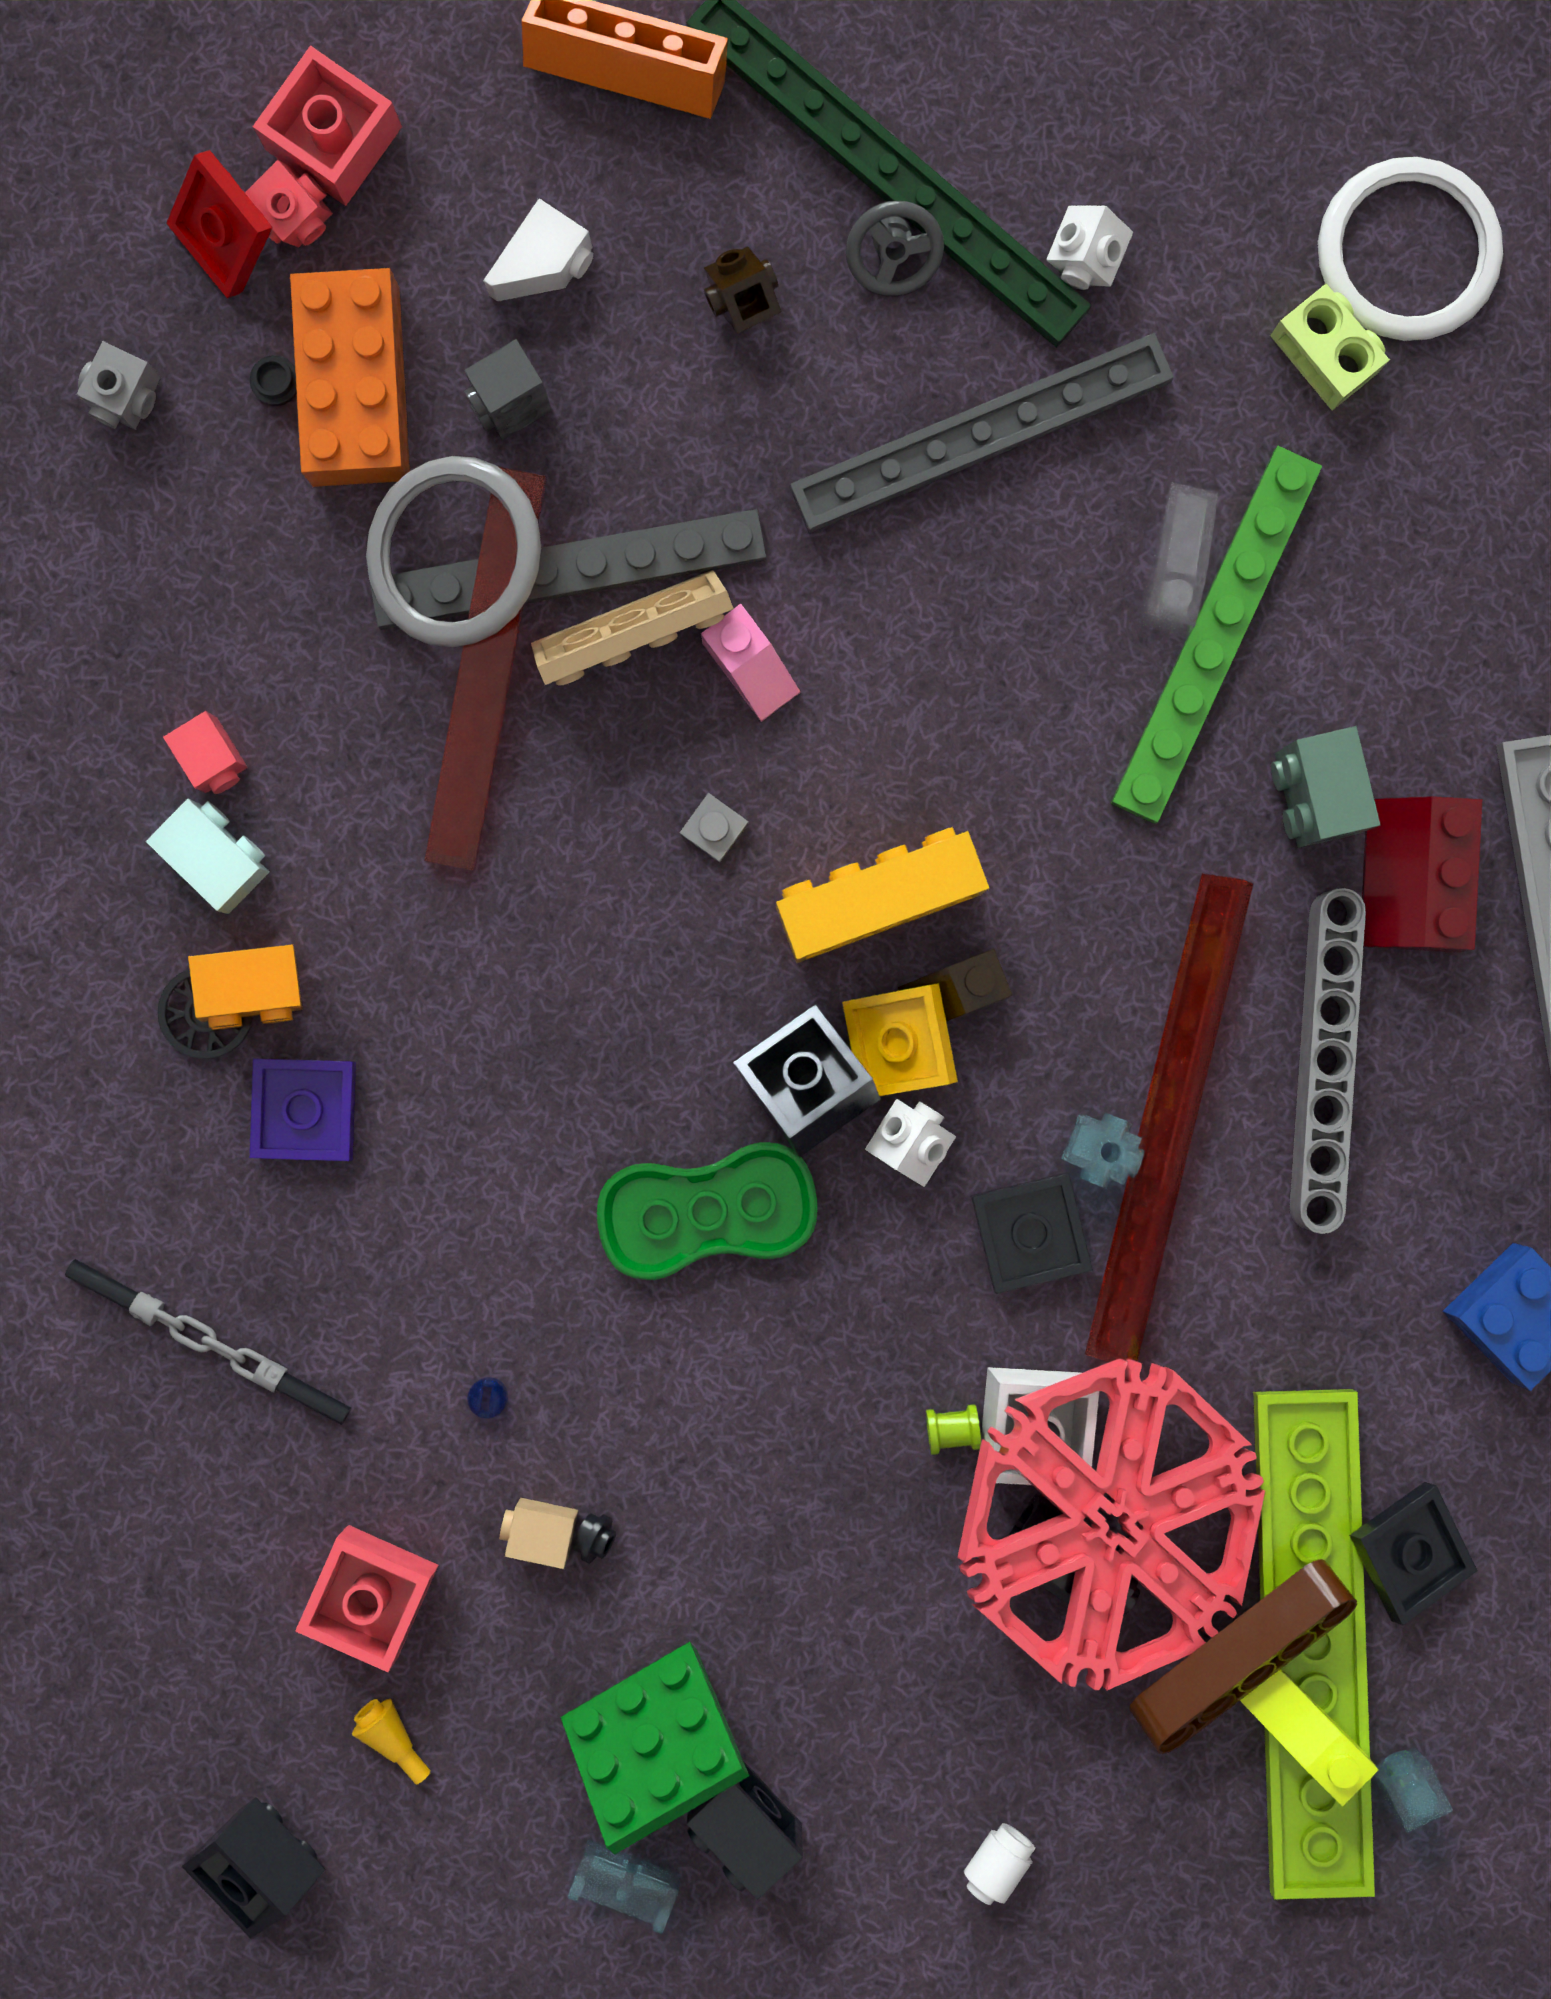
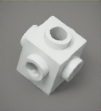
(1089, 246)
(911, 1141)

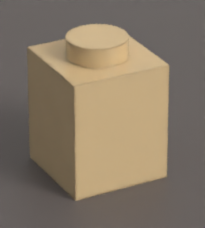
(539, 1532)

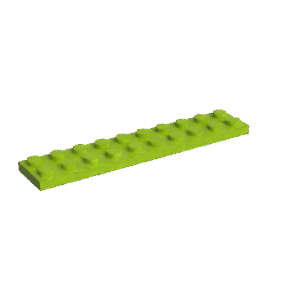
(1308, 1511)

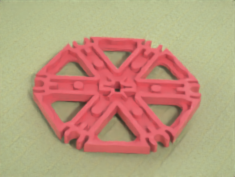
(1071, 1545)

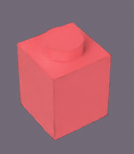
(206, 754)

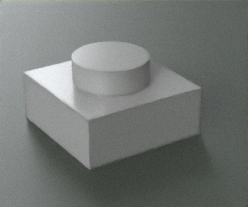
(714, 827)

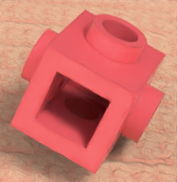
(290, 204)

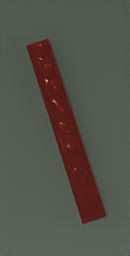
(479, 695)

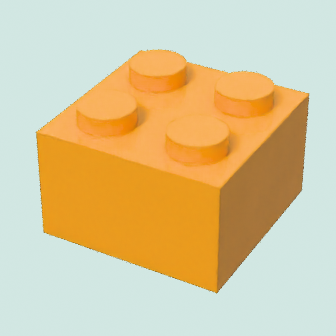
(245, 985)

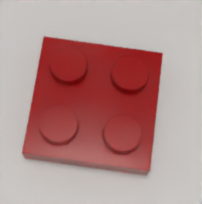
(218, 224)

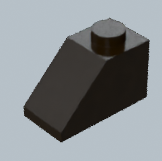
(968, 984)

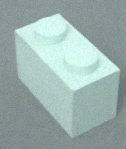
(208, 855)

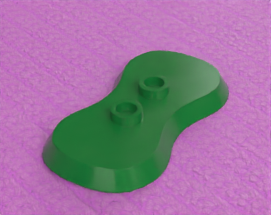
(667, 1217)

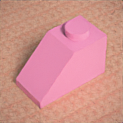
(750, 662)

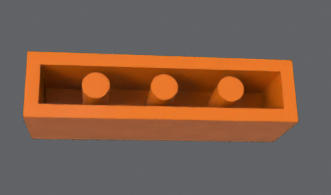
(626, 53)

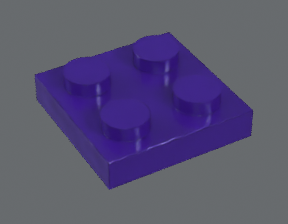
(302, 1109)

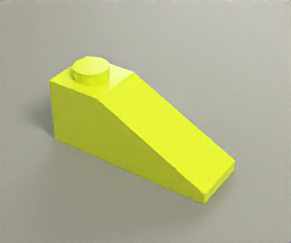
(1310, 1736)

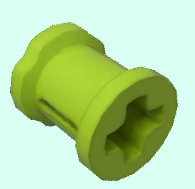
(953, 1429)

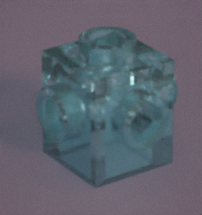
(1086, 1145)

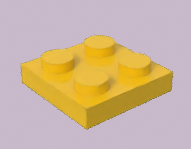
(902, 1039)

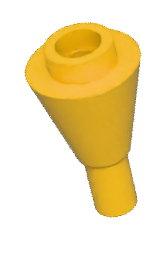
(383, 1731)

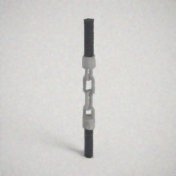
(150, 1309)

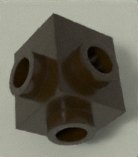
(742, 289)

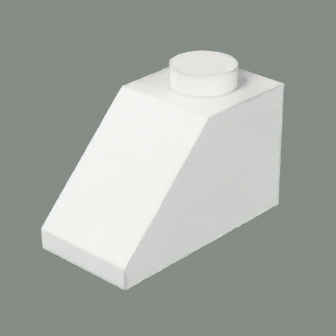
(540, 255)

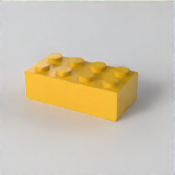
(881, 896)

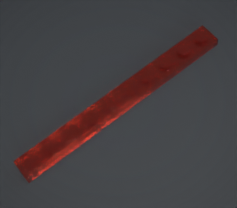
(1169, 1118)

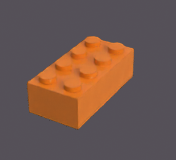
(350, 377)

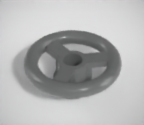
(887, 226)

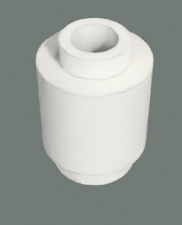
(999, 1864)

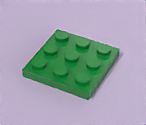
(653, 1748)

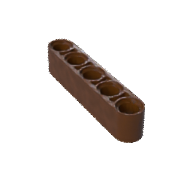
(1242, 1656)

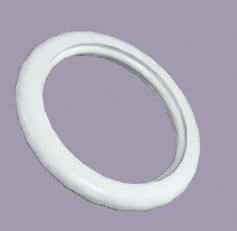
(1475, 204)

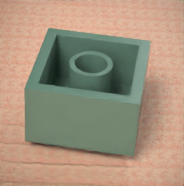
(1325, 788)

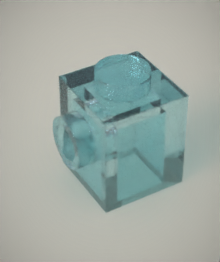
(1411, 1789)

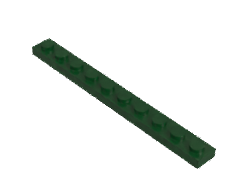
(892, 169)

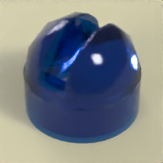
(497, 1399)

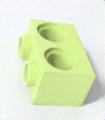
(1319, 354)

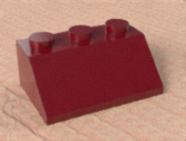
(1422, 874)

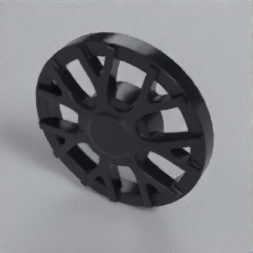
(195, 1024)

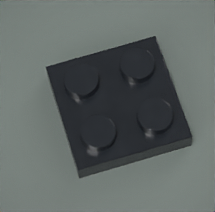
(1031, 1233)
(1413, 1553)

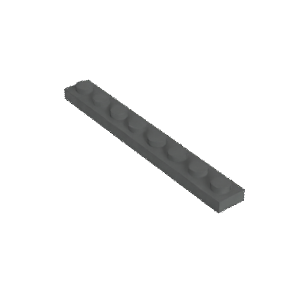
(981, 433)
(596, 564)

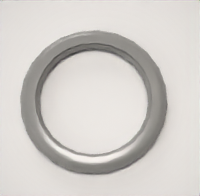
(527, 560)

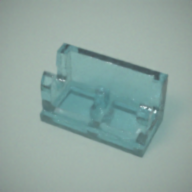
(625, 1884)

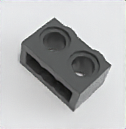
(506, 391)

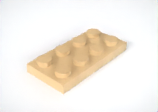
(642, 622)

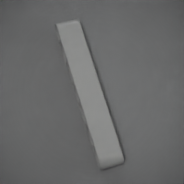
(1340, 1038)

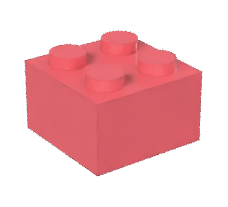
(328, 125)
(367, 1598)

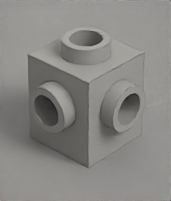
(118, 387)

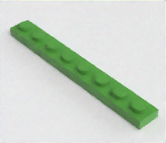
(1216, 634)

